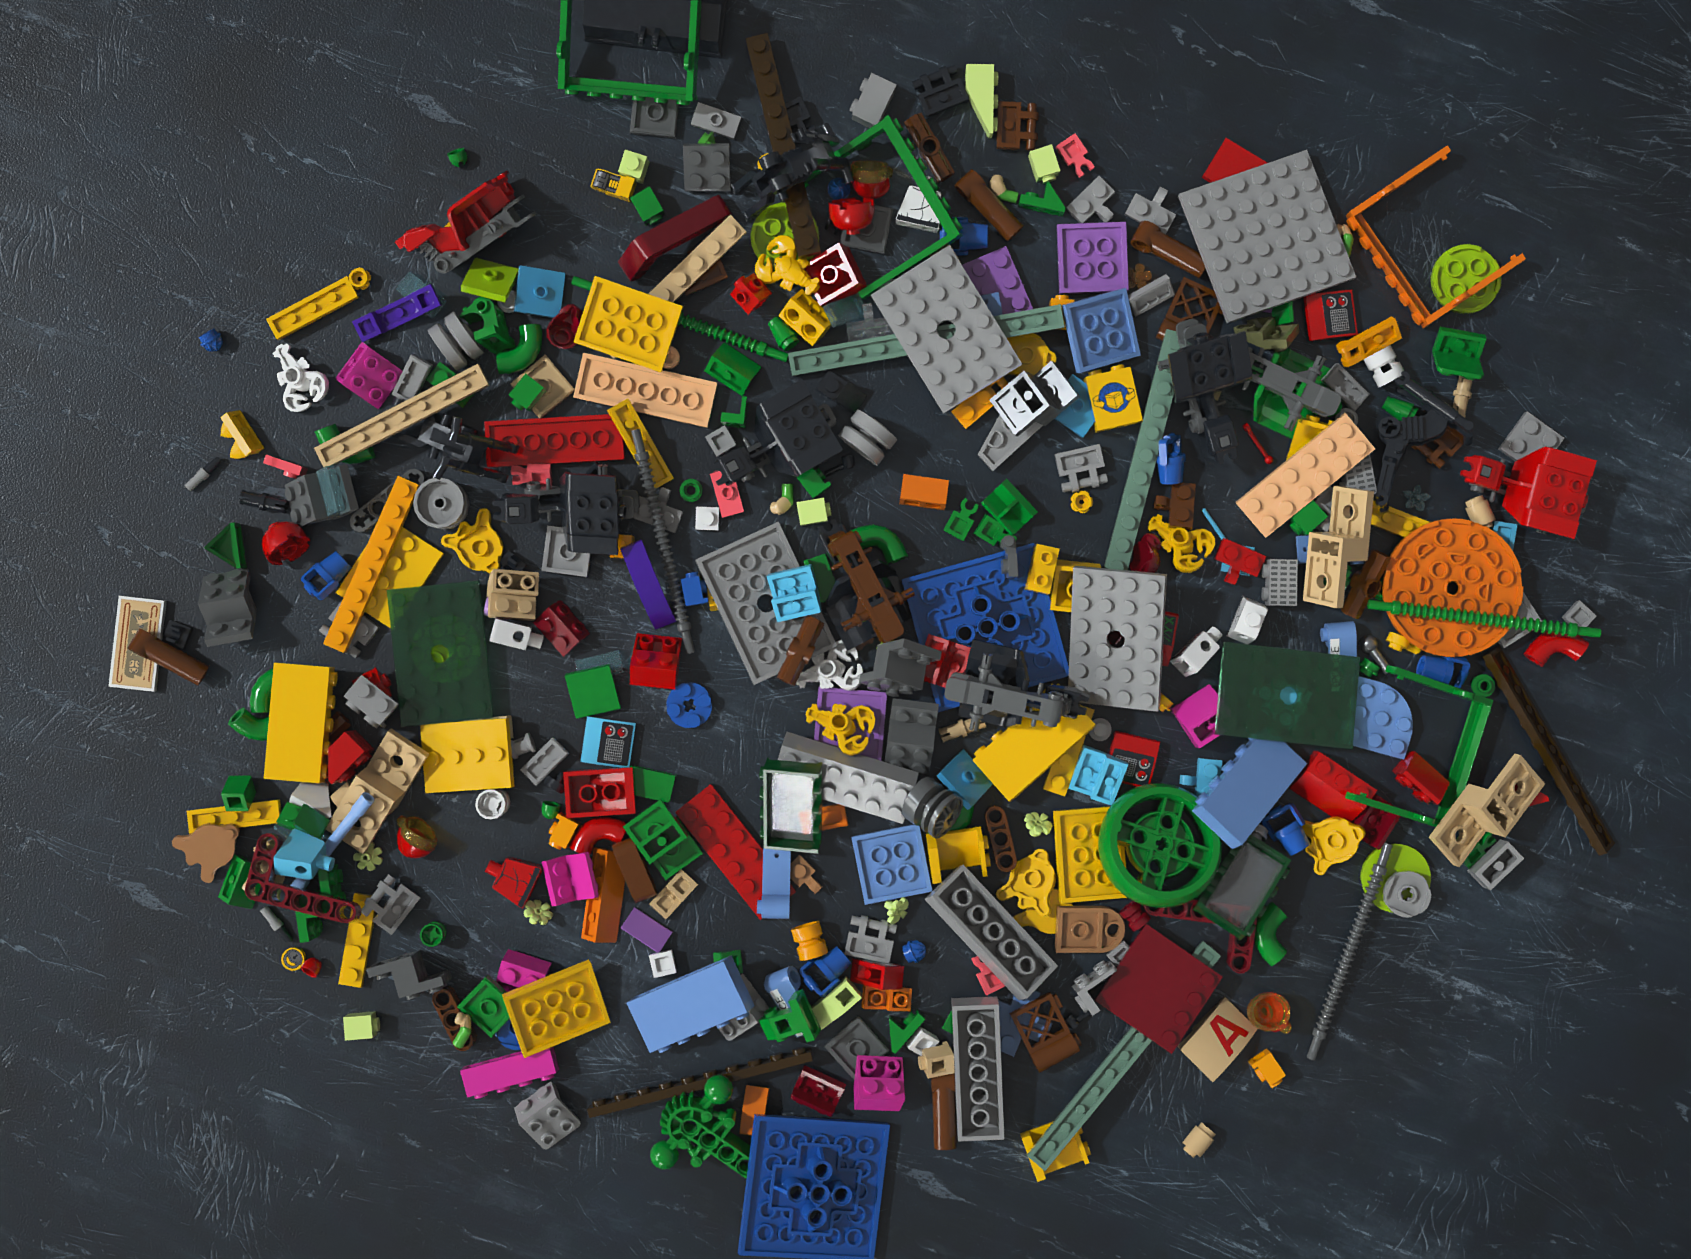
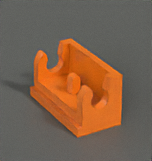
(924, 492)

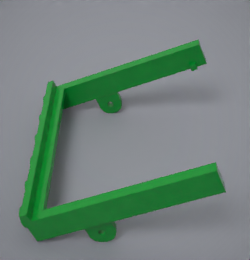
(617, 89)
(927, 186)
(1464, 755)

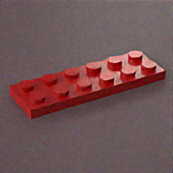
(555, 440)
(727, 843)

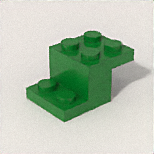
(663, 839)
(330, 884)

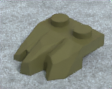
(1267, 335)

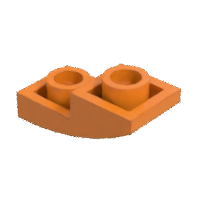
(887, 999)
(754, 1103)

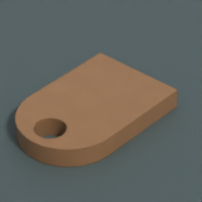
(1085, 929)

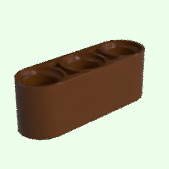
(1000, 849)
(634, 870)
(444, 1010)

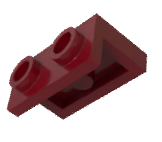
(561, 627)
(1376, 823)
(817, 1091)

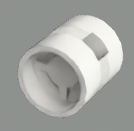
(1381, 358)
(492, 803)

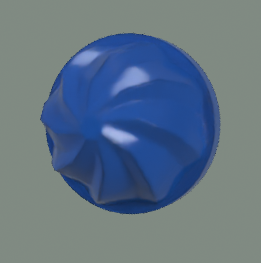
(838, 189)
(211, 340)
(914, 951)

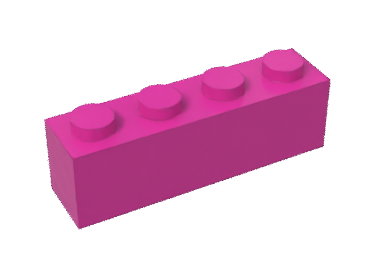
(508, 1070)

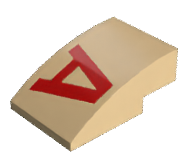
(1217, 1039)

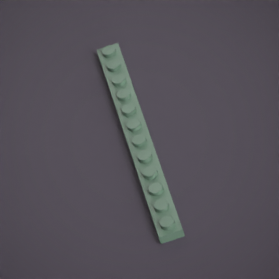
(889, 346)
(1143, 461)
(1099, 1085)

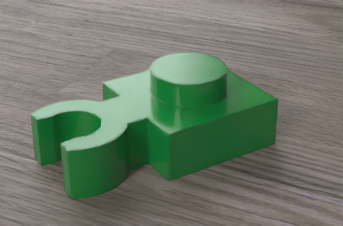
(960, 523)
(990, 530)
(1478, 851)

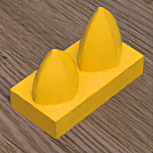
(237, 427)

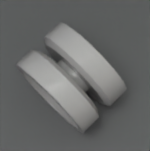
(455, 341)
(870, 433)
(434, 491)

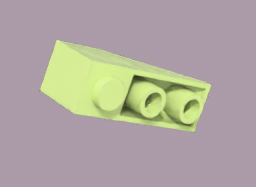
(980, 90)
(836, 1002)

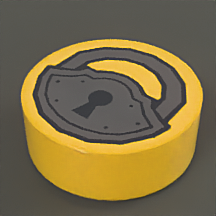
(293, 958)

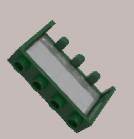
(791, 806)
(1243, 886)

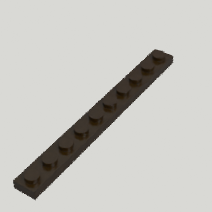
(781, 141)
(1549, 750)
(690, 1083)

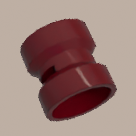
(1133, 913)

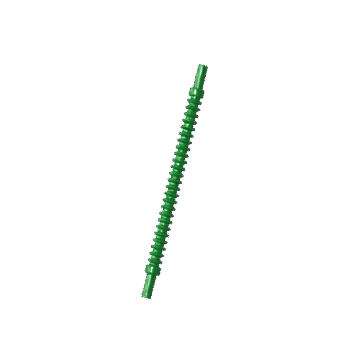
(761, 348)
(1571, 629)

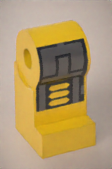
(614, 184)

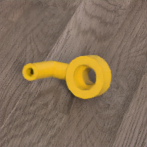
(1398, 643)

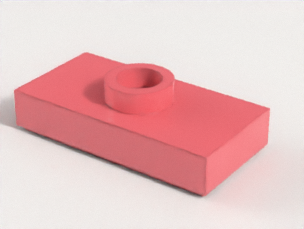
(727, 497)

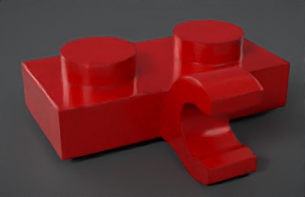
(1239, 559)

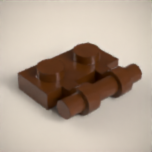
(1009, 122)
(1448, 443)

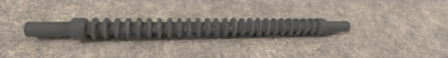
(642, 457)
(1320, 1031)

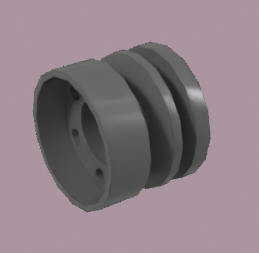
(932, 807)

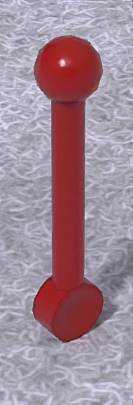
(1268, 459)

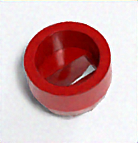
(311, 967)

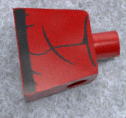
(515, 879)

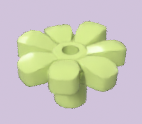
(1038, 824)
(371, 859)
(896, 909)
(538, 912)

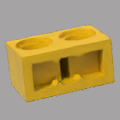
(806, 317)
(1042, 569)

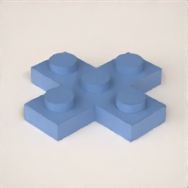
(1009, 1034)

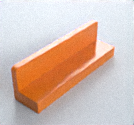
(604, 912)

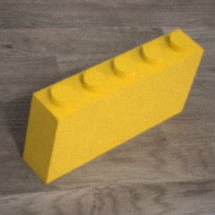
(300, 722)
(1026, 751)

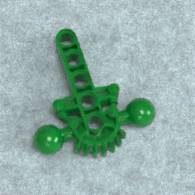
(674, 1123)

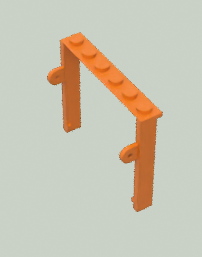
(1393, 274)

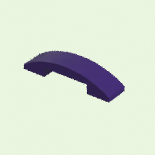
(397, 313)
(647, 584)

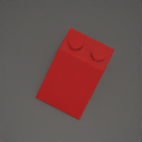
(599, 792)

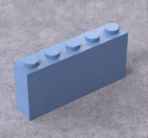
(1248, 789)
(691, 1005)

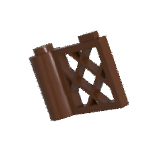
(1170, 321)
(1057, 1045)

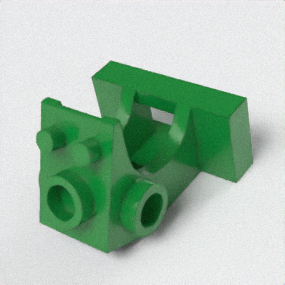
(494, 333)
(798, 1016)

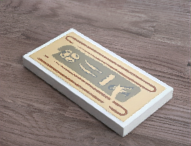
(128, 668)

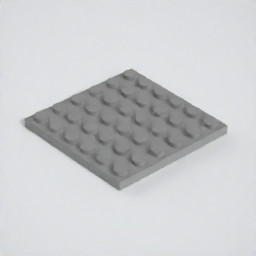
(1266, 236)

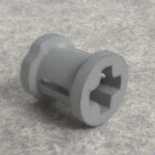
(522, 745)

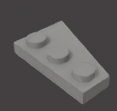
(1002, 443)

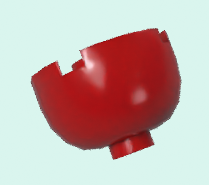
(851, 214)
(284, 541)

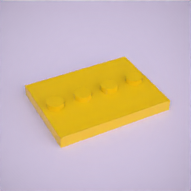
(628, 324)
(407, 566)
(467, 755)
(1077, 856)
(556, 1008)

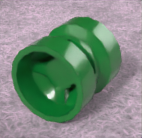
(430, 936)

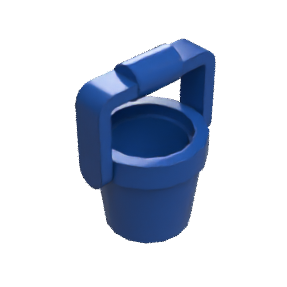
(974, 236)
(1170, 464)
(331, 570)
(1442, 669)
(1290, 836)
(831, 965)

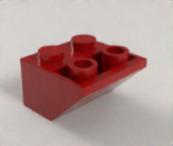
(655, 661)
(346, 754)
(1421, 777)

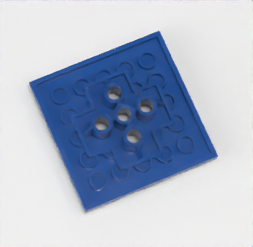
(946, 603)
(786, 1156)

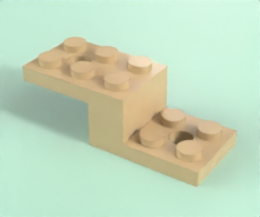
(1343, 543)
(385, 782)
(1487, 810)

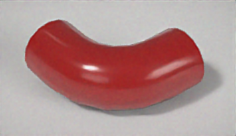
(1549, 644)
(596, 830)

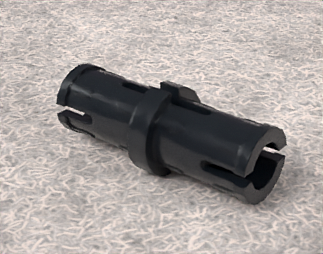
(263, 501)

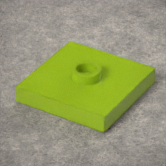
(489, 280)

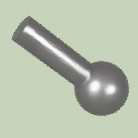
(1369, 645)

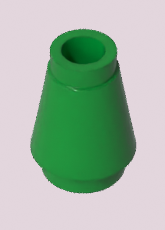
(783, 334)
(1399, 408)

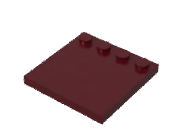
(1158, 988)

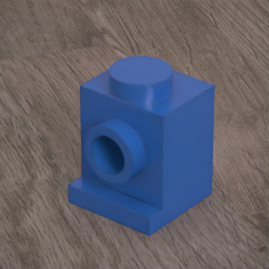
(694, 589)

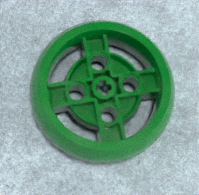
(1148, 887)

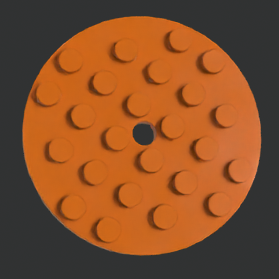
(1459, 553)

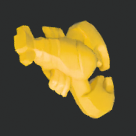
(786, 267)
(1182, 543)
(843, 725)

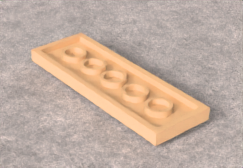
(649, 391)
(1305, 475)

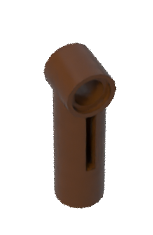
(974, 190)
(1150, 239)
(167, 656)
(944, 1112)

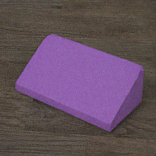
(646, 930)

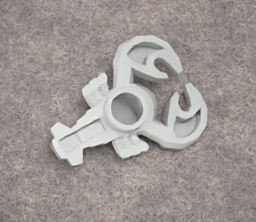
(299, 379)
(832, 669)

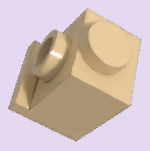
(937, 1060)

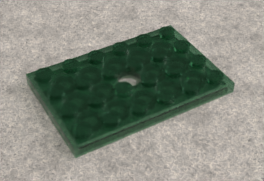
(446, 617)
(1252, 704)

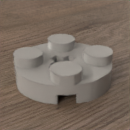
(1418, 887)

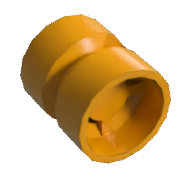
(809, 940)

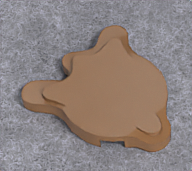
(209, 846)

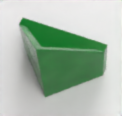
(229, 546)

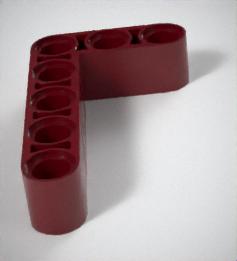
(671, 234)
(292, 893)
(1234, 949)

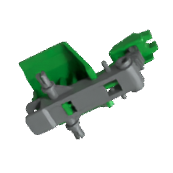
(1290, 390)

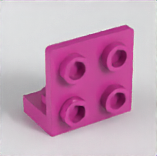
(369, 375)
(570, 878)

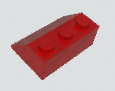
(1326, 785)

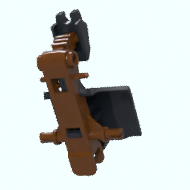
(867, 598)

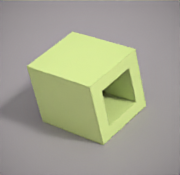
(1044, 164)
(634, 166)
(813, 511)
(361, 1025)

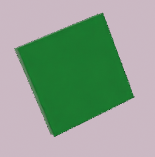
(592, 691)
(486, 1006)

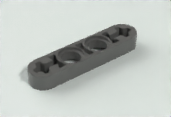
(382, 496)

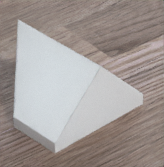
(314, 795)

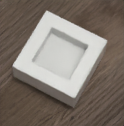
(707, 518)
(663, 963)
(922, 1039)

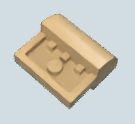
(512, 594)

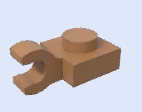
(802, 872)

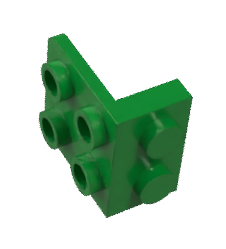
(1459, 353)

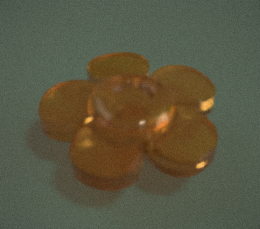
(1138, 277)

